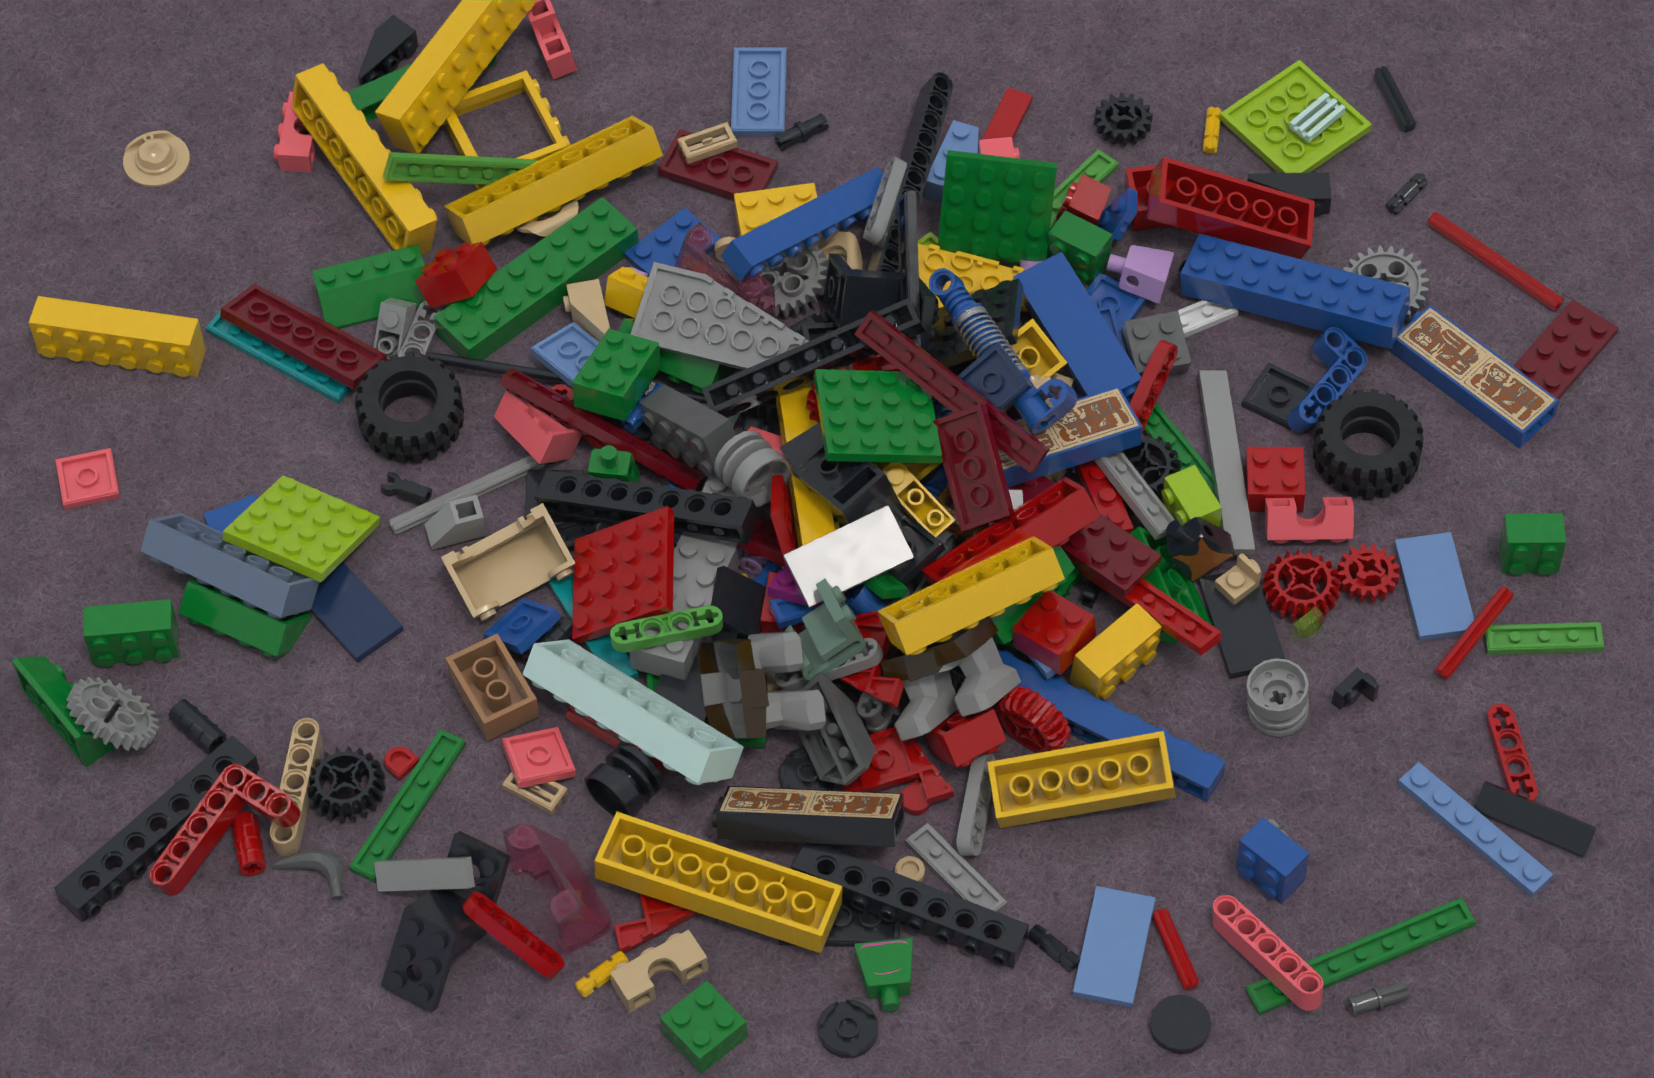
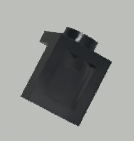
(1353, 686)

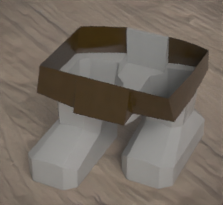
(930, 683)
(737, 690)

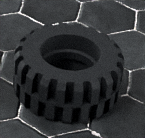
(403, 377)
(1368, 473)

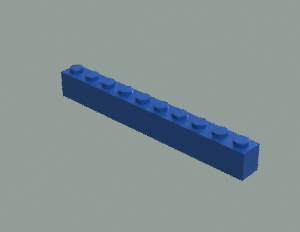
(1102, 721)

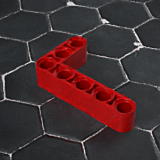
(217, 823)

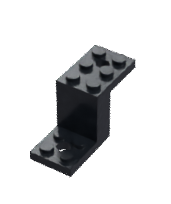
(855, 292)
(859, 490)
(438, 928)

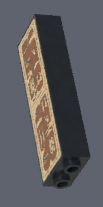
(809, 816)

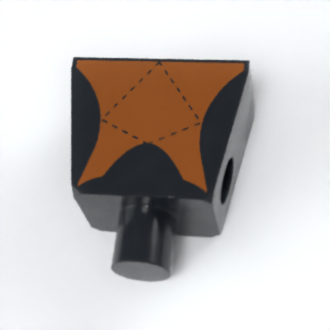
(1198, 546)

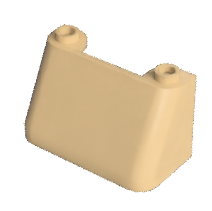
(509, 563)

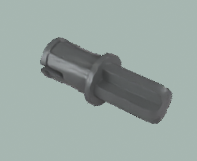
(1377, 998)

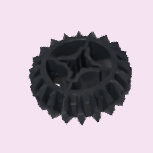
(1154, 471)
(345, 794)

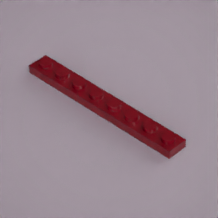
(949, 388)
(596, 426)

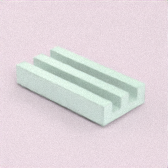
(1329, 104)

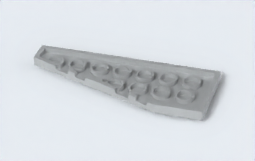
(707, 321)

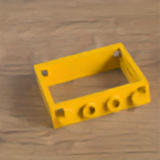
(496, 92)

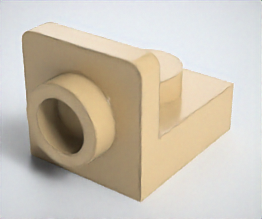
(1239, 580)

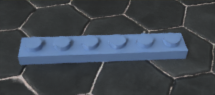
(1475, 829)

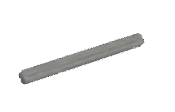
(479, 486)

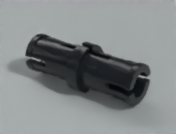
(801, 131)

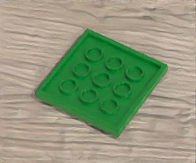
(997, 206)
(875, 417)

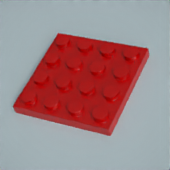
(623, 574)

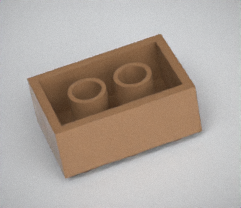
(492, 687)

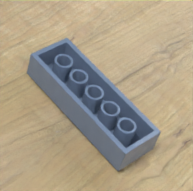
(202, 553)

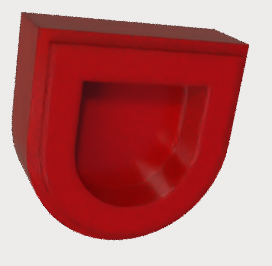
(400, 762)
(915, 799)

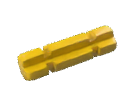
(1211, 130)
(599, 975)

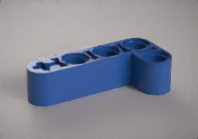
(1337, 360)

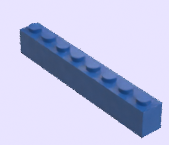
(803, 227)

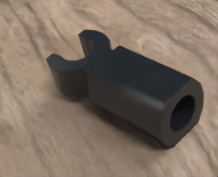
(406, 489)

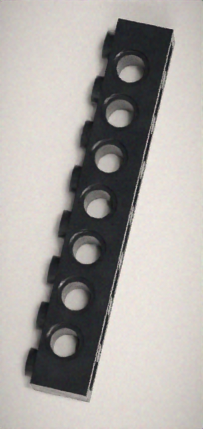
(798, 365)
(618, 501)
(141, 832)
(926, 900)

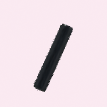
(1394, 99)

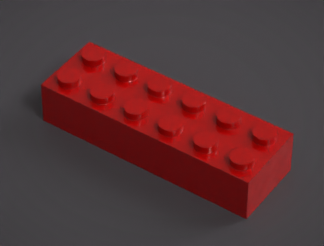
(1230, 208)
(1047, 516)

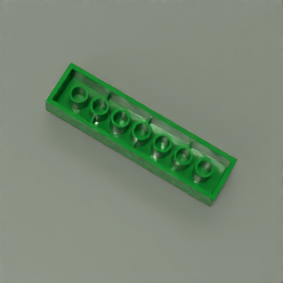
(536, 281)

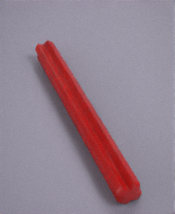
(1495, 261)

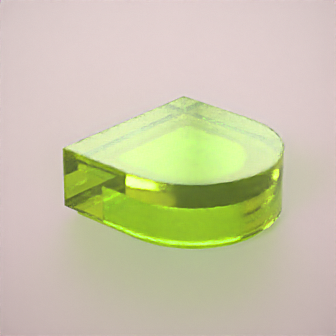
(1310, 623)

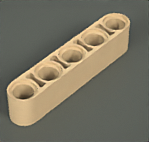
(297, 775)

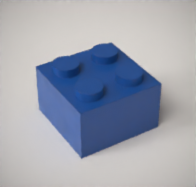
(1271, 861)

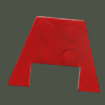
(869, 680)
(899, 763)
(658, 918)

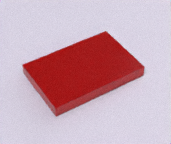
(782, 515)

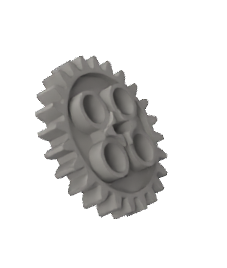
(1384, 264)
(804, 274)
(95, 700)

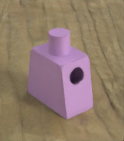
(1142, 271)

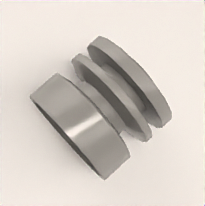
(748, 466)
(1277, 697)

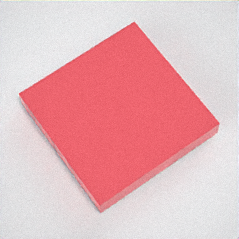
(87, 478)
(538, 757)

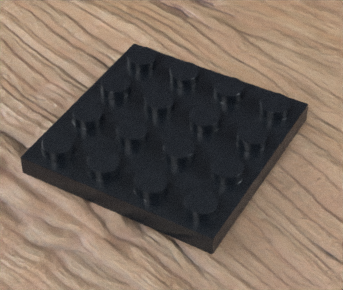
(1003, 306)

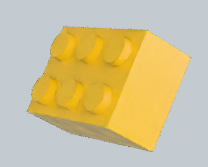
(762, 206)
(1116, 653)

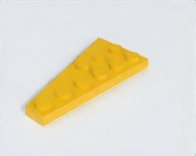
(973, 270)

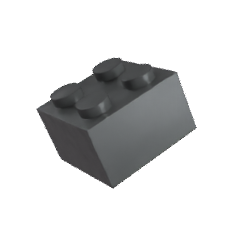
(1145, 333)

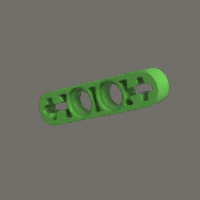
(667, 632)

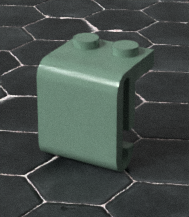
(830, 633)

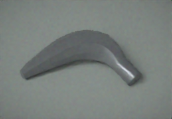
(318, 860)

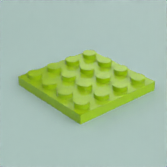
(1265, 116)
(301, 528)

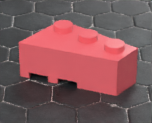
(537, 429)

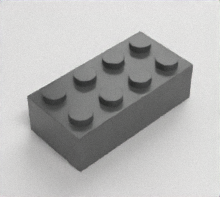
(686, 428)

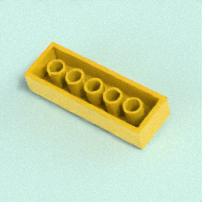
(117, 336)
(971, 596)
(1081, 779)

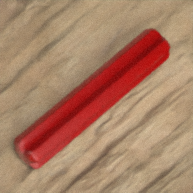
(1175, 949)

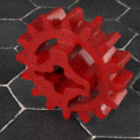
(1368, 573)

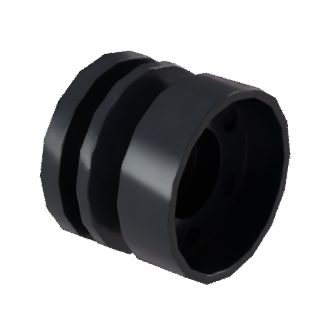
(624, 780)

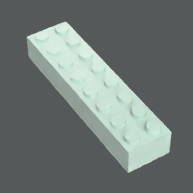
(633, 711)

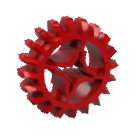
(1302, 575)
(1032, 720)

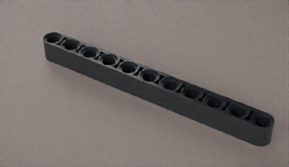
(919, 154)

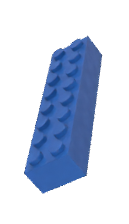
(1295, 290)

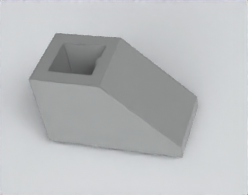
(393, 325)
(456, 523)

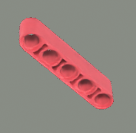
(1272, 964)

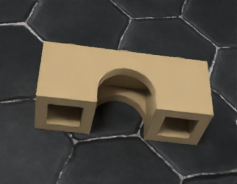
(677, 955)

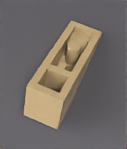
(587, 307)

